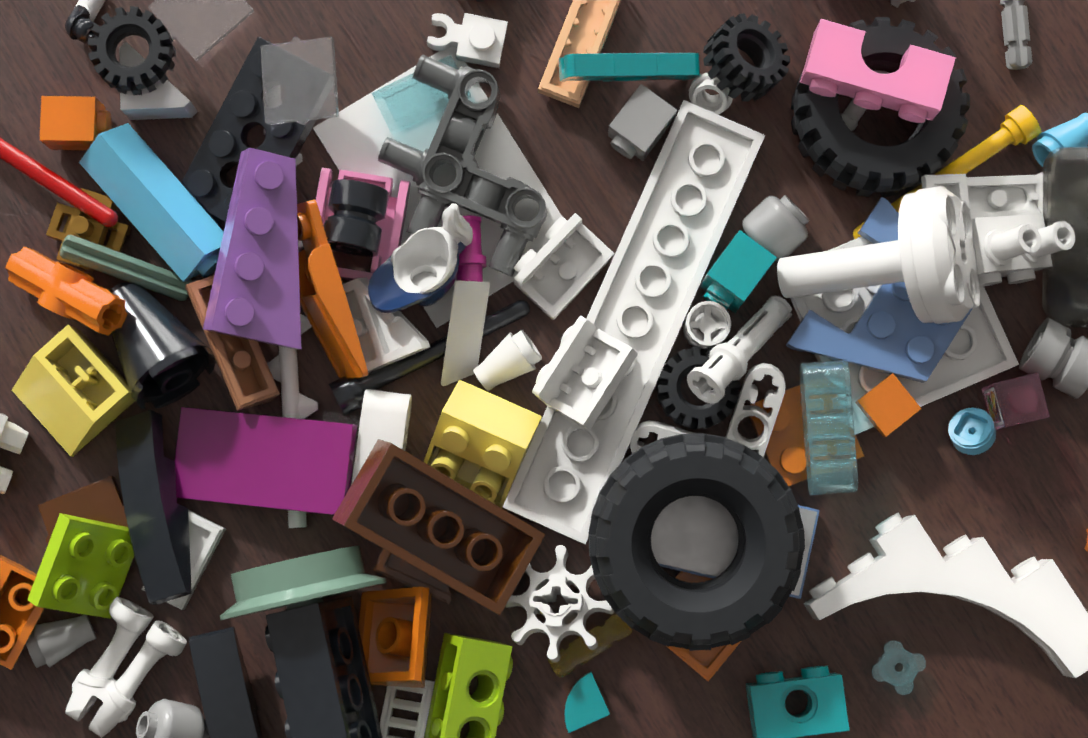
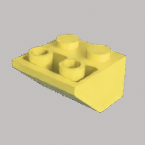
(72, 389)
(481, 441)

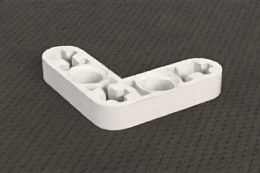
(748, 392)

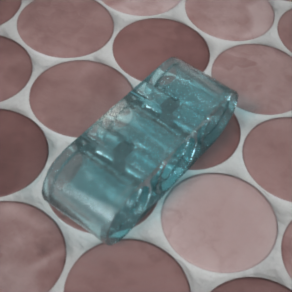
(828, 427)

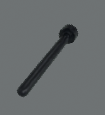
(351, 392)

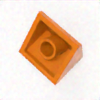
(396, 635)

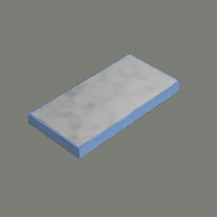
(703, 538)

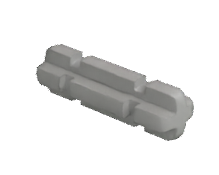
(1016, 34)

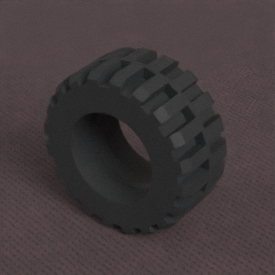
(867, 165)

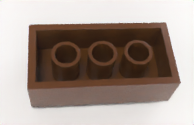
(438, 526)

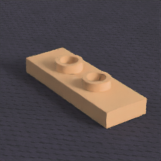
(581, 33)

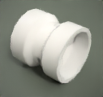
(708, 318)

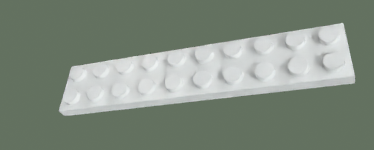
(643, 307)

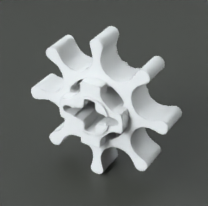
(557, 625)

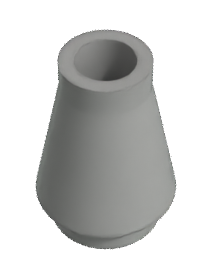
(58, 639)

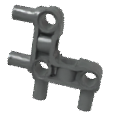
(456, 145)

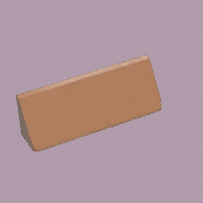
(238, 358)

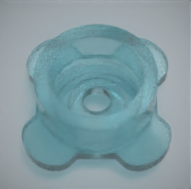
(885, 668)

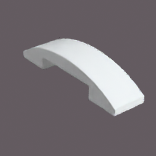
(993, 194)

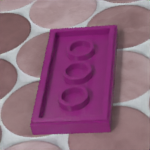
(264, 460)

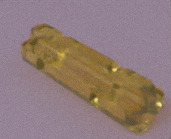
(580, 653)

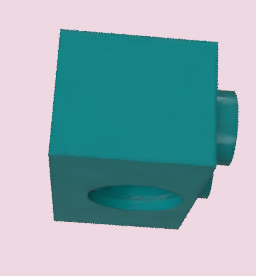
(736, 272)
(824, 710)

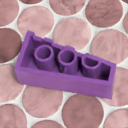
(258, 259)

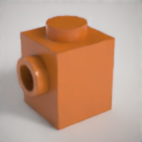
(72, 121)

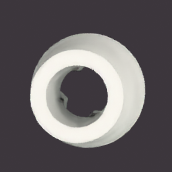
(508, 360)

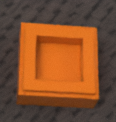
(888, 405)

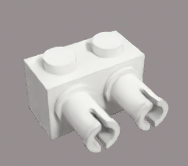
(1017, 246)

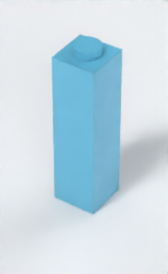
(154, 201)

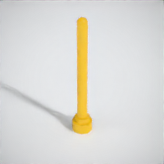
(1018, 127)

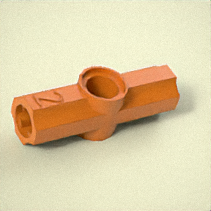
(66, 291)

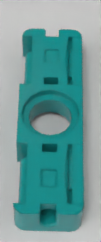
(629, 66)

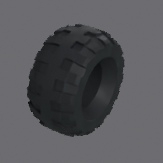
(708, 611)

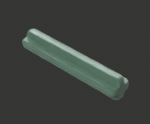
(124, 267)

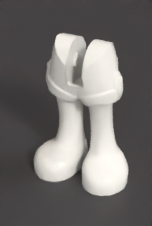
(99, 681)

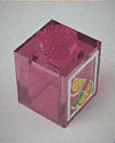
(1016, 401)

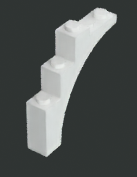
(1033, 600)

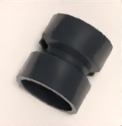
(355, 211)

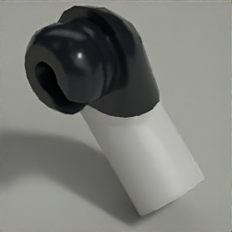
(81, 19)

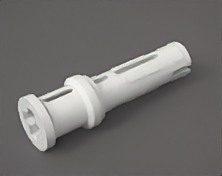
(730, 359)

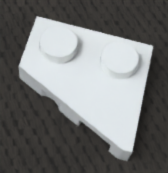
(381, 335)

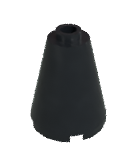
(157, 350)

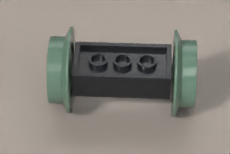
(314, 641)

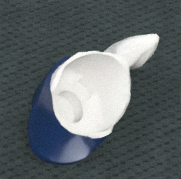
(422, 267)

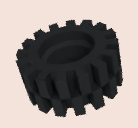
(124, 25)
(759, 45)
(677, 407)

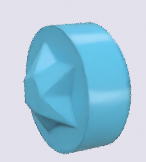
(972, 431)

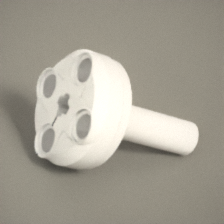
(930, 256)

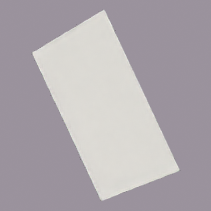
(355, 144)

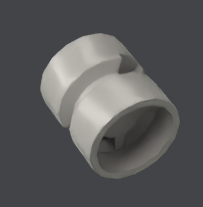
(1059, 357)

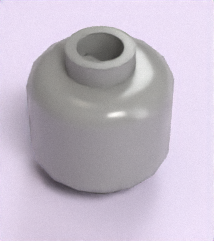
(777, 226)
(172, 720)

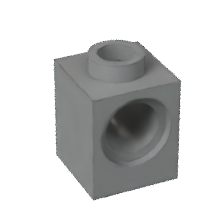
(640, 123)

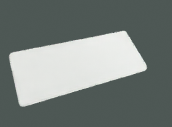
(465, 330)

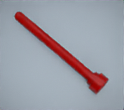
(57, 185)

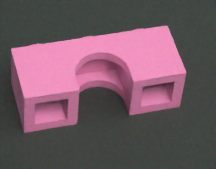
(838, 67)

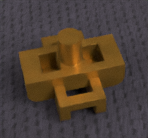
(86, 228)

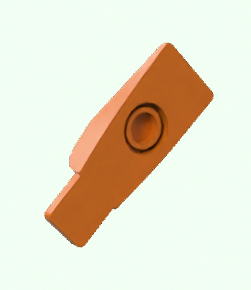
(324, 296)

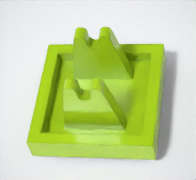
(83, 567)

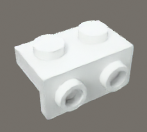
(561, 265)
(583, 373)

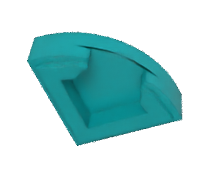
(584, 704)

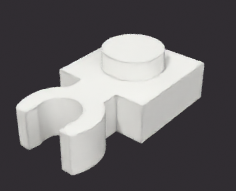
(477, 39)

